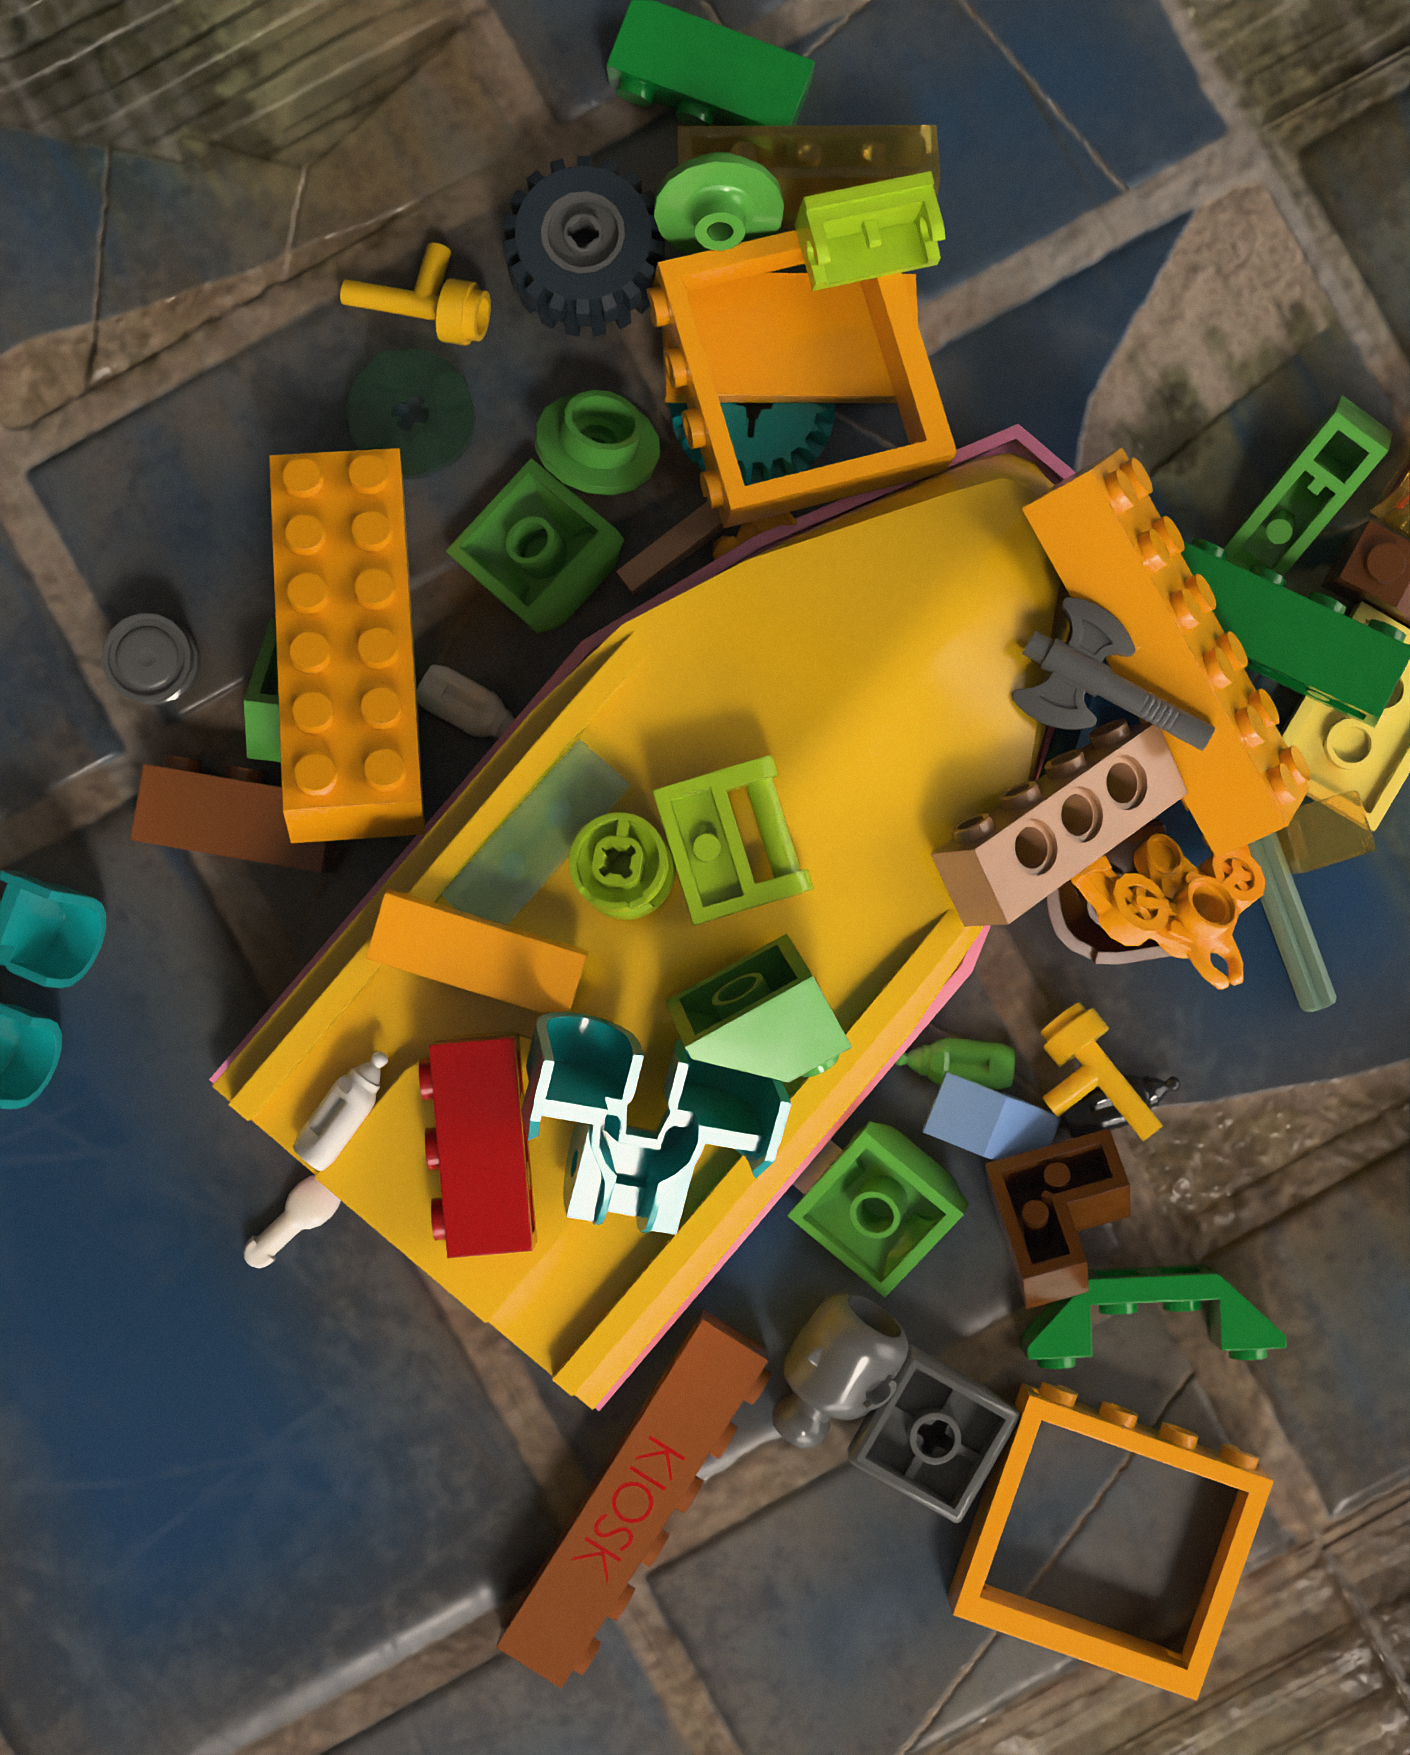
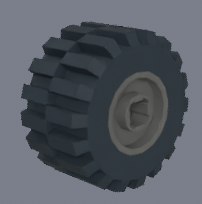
(583, 245)

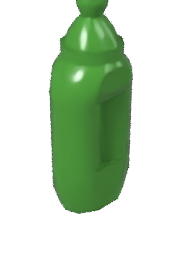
(975, 1060)

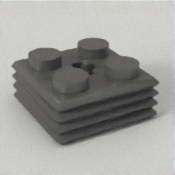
(943, 1473)

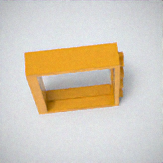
(704, 423)
(1077, 1636)

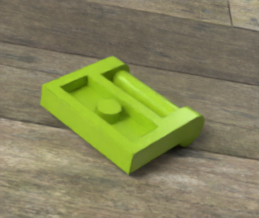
(710, 848)

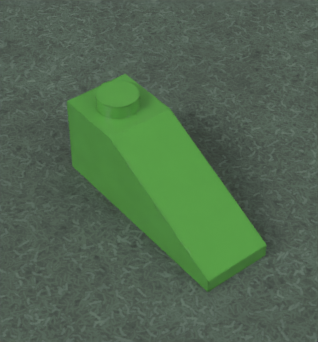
(1310, 489)

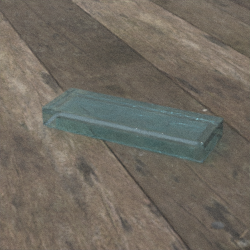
(537, 837)

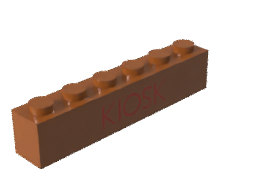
(633, 1499)

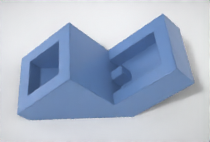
(988, 1120)

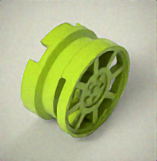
(622, 866)

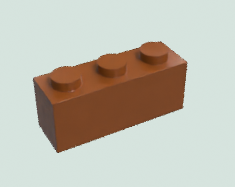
(220, 816)

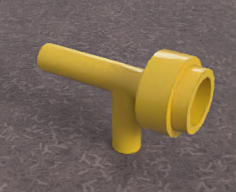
(459, 310)
(1075, 1035)

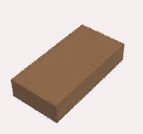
(670, 549)

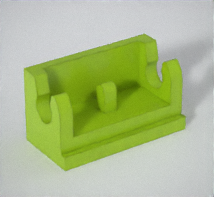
(870, 230)

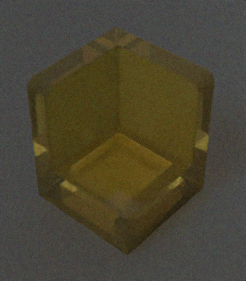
(1326, 833)

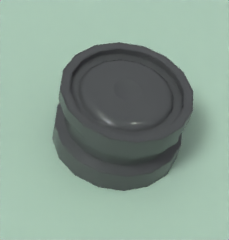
(151, 659)

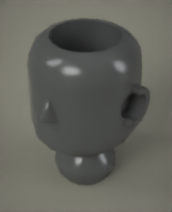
(839, 1367)

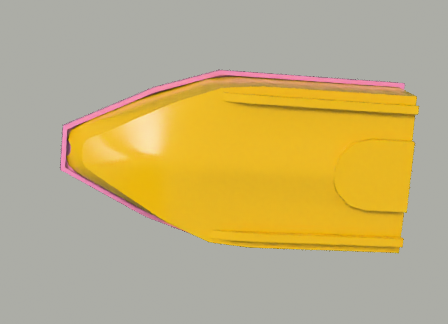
(882, 682)

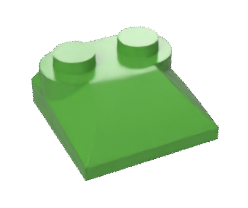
(538, 548)
(880, 1206)

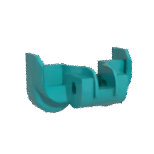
(52, 940)
(589, 1073)

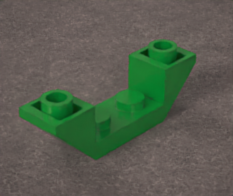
(1235, 1325)

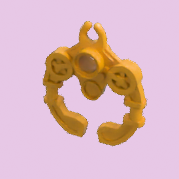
(1176, 903)

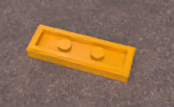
(476, 954)

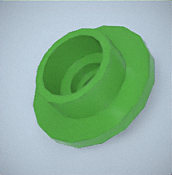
(717, 203)
(597, 442)

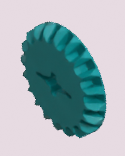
(783, 438)

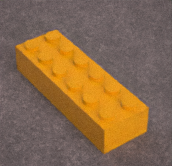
(1130, 562)
(345, 647)

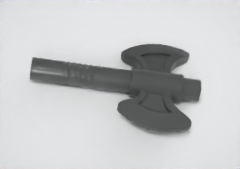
(1079, 670)

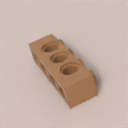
(1058, 823)

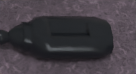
(1098, 1113)

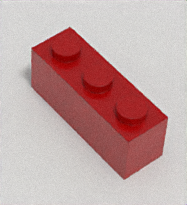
(479, 1146)

